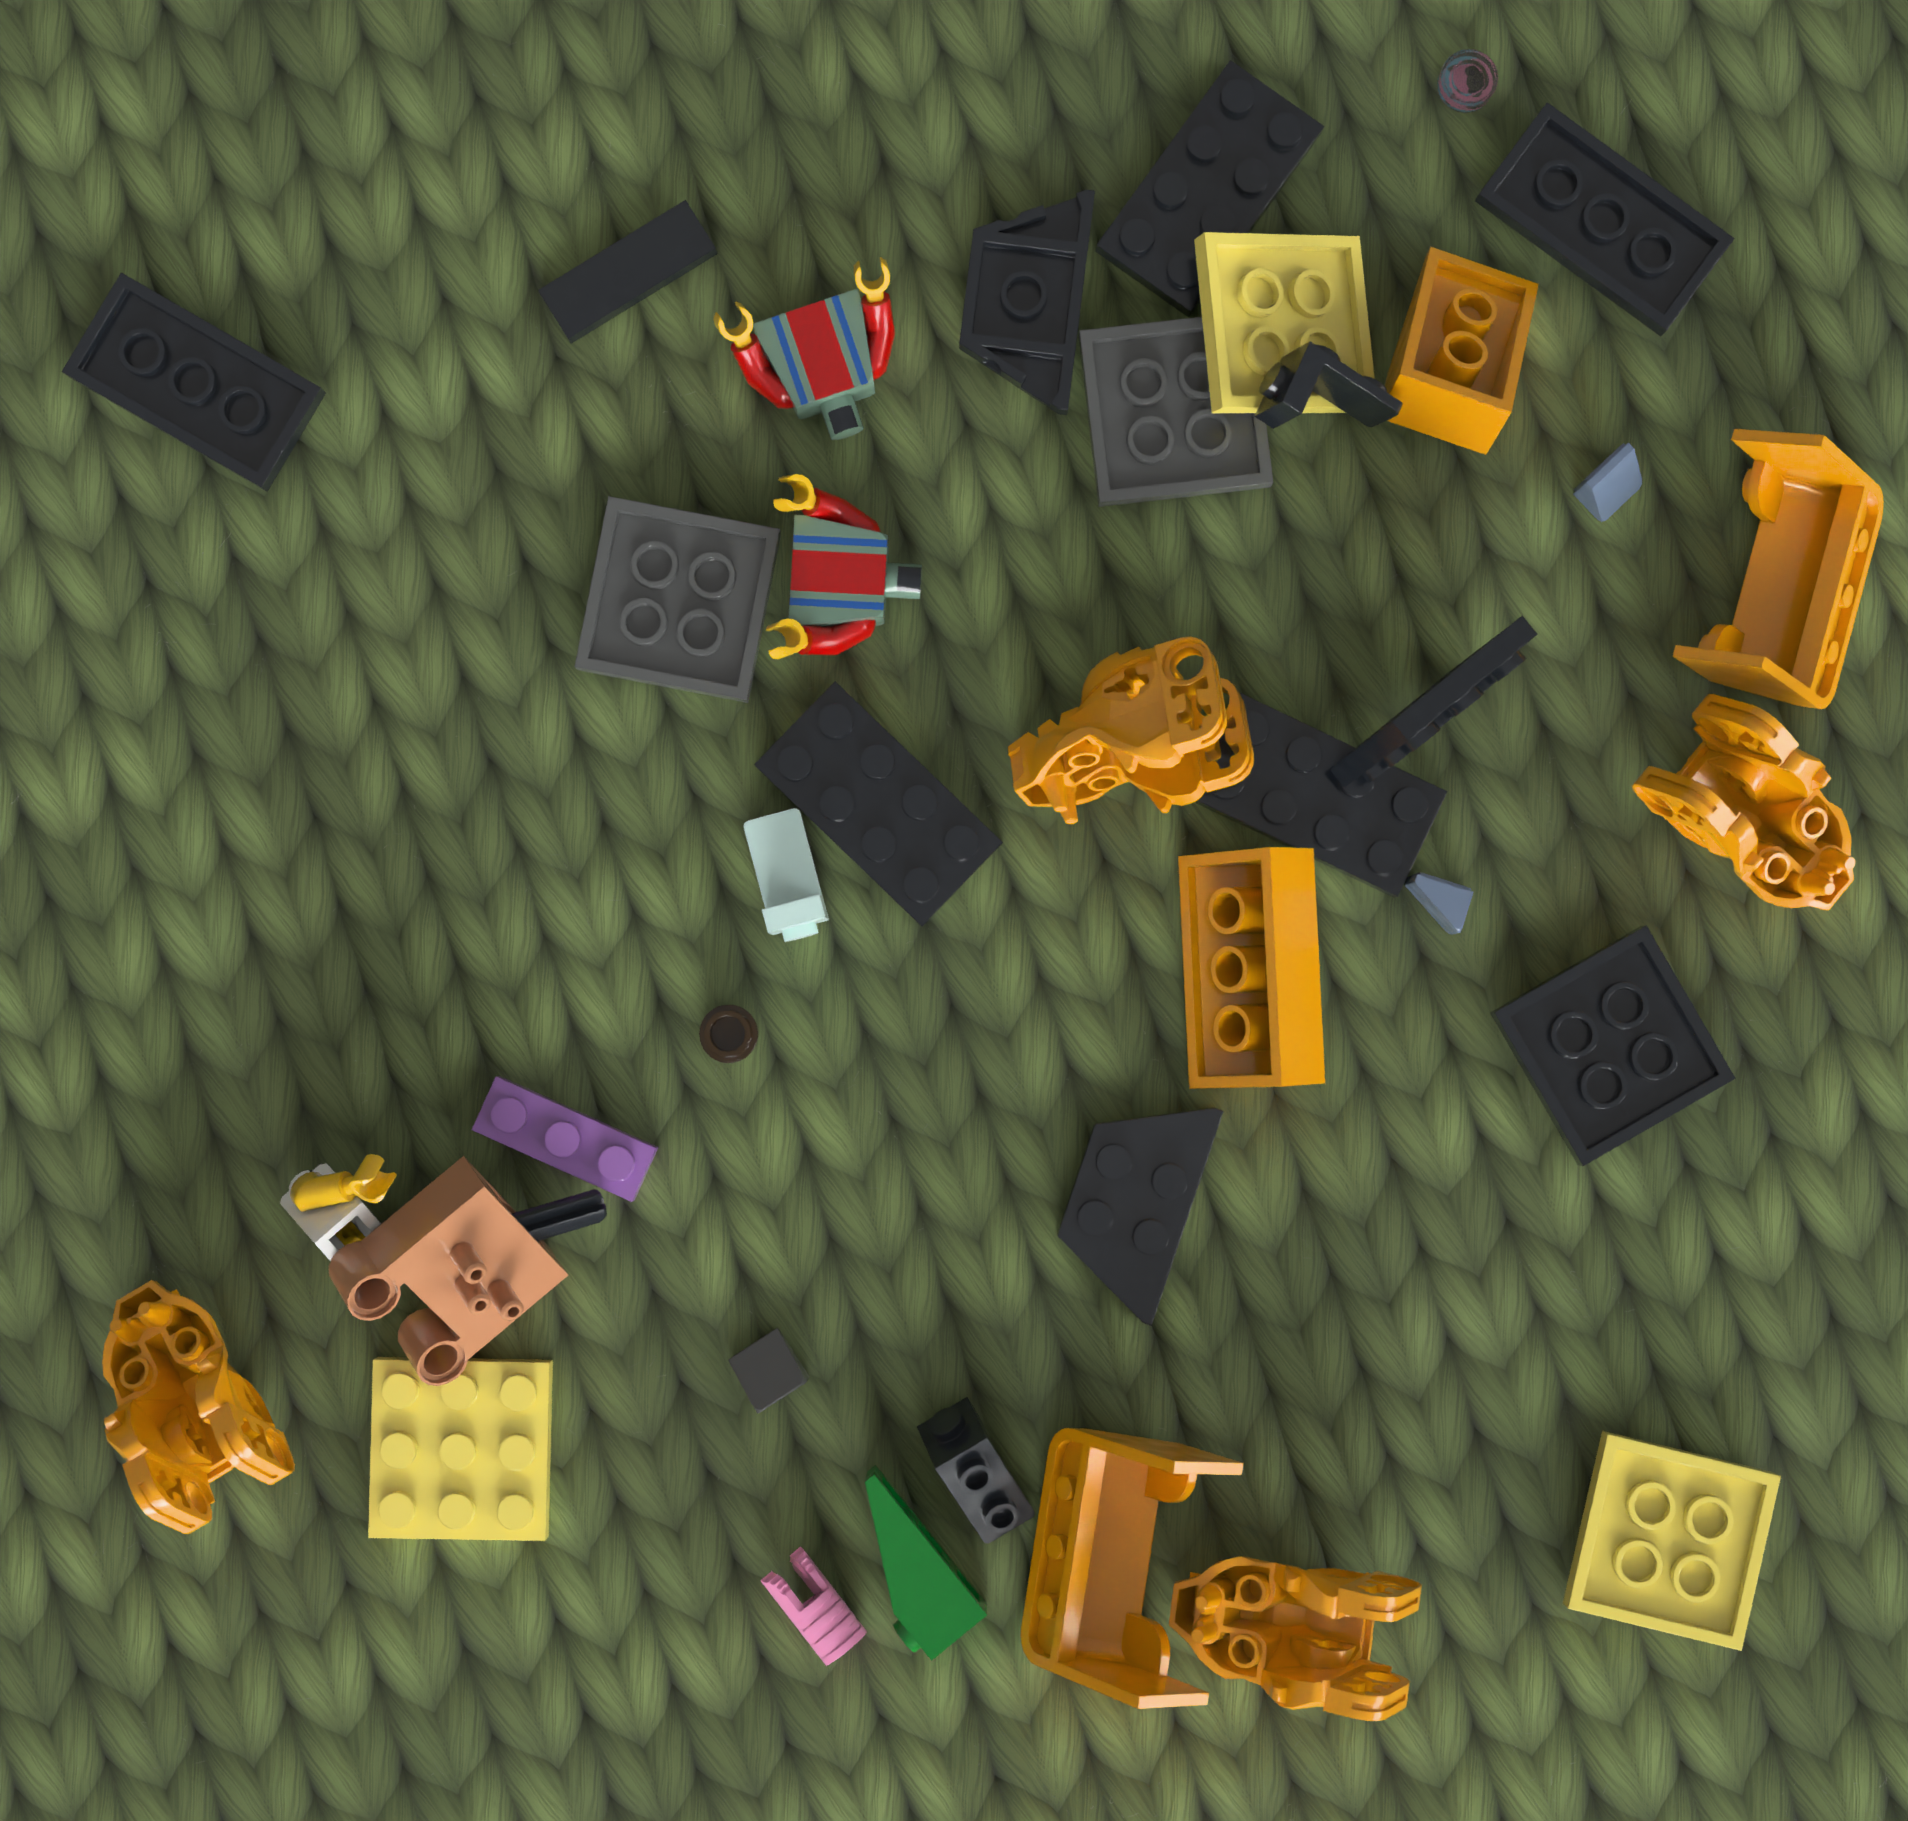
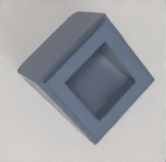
(1610, 483)
(1442, 899)

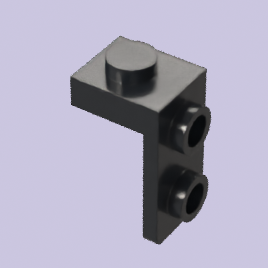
(1320, 370)
(974, 1471)

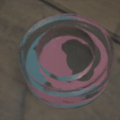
(1467, 81)

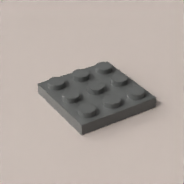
(1156, 421)
(678, 599)

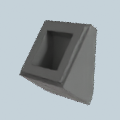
(768, 1370)

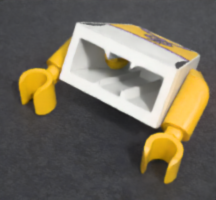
(329, 1204)

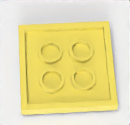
(1269, 299)
(461, 1453)
(1671, 1540)

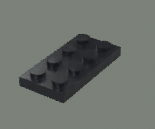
(1209, 179)
(1604, 219)
(194, 382)
(1297, 801)
(878, 804)

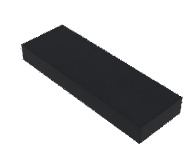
(628, 271)

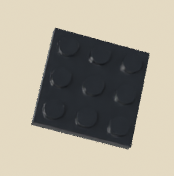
(1437, 705)
(1612, 1045)

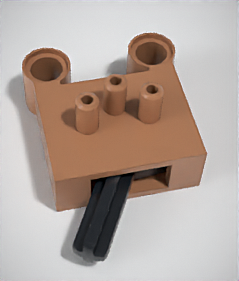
(464, 1259)

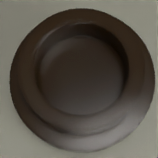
(728, 1033)

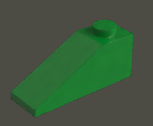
(924, 1584)

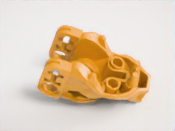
(1138, 728)
(1757, 803)
(182, 1408)
(1297, 1632)

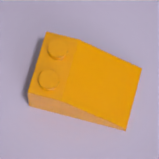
(1461, 350)

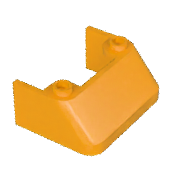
(1802, 572)
(1095, 1561)

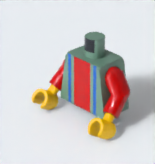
(820, 353)
(836, 574)

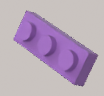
(565, 1138)

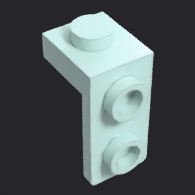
(786, 874)

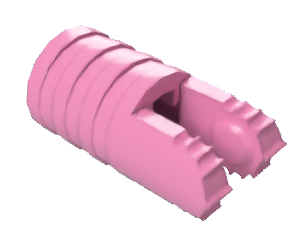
(822, 1618)

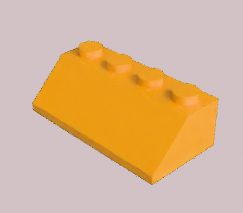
(1251, 968)

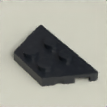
(1028, 297)
(1136, 1200)

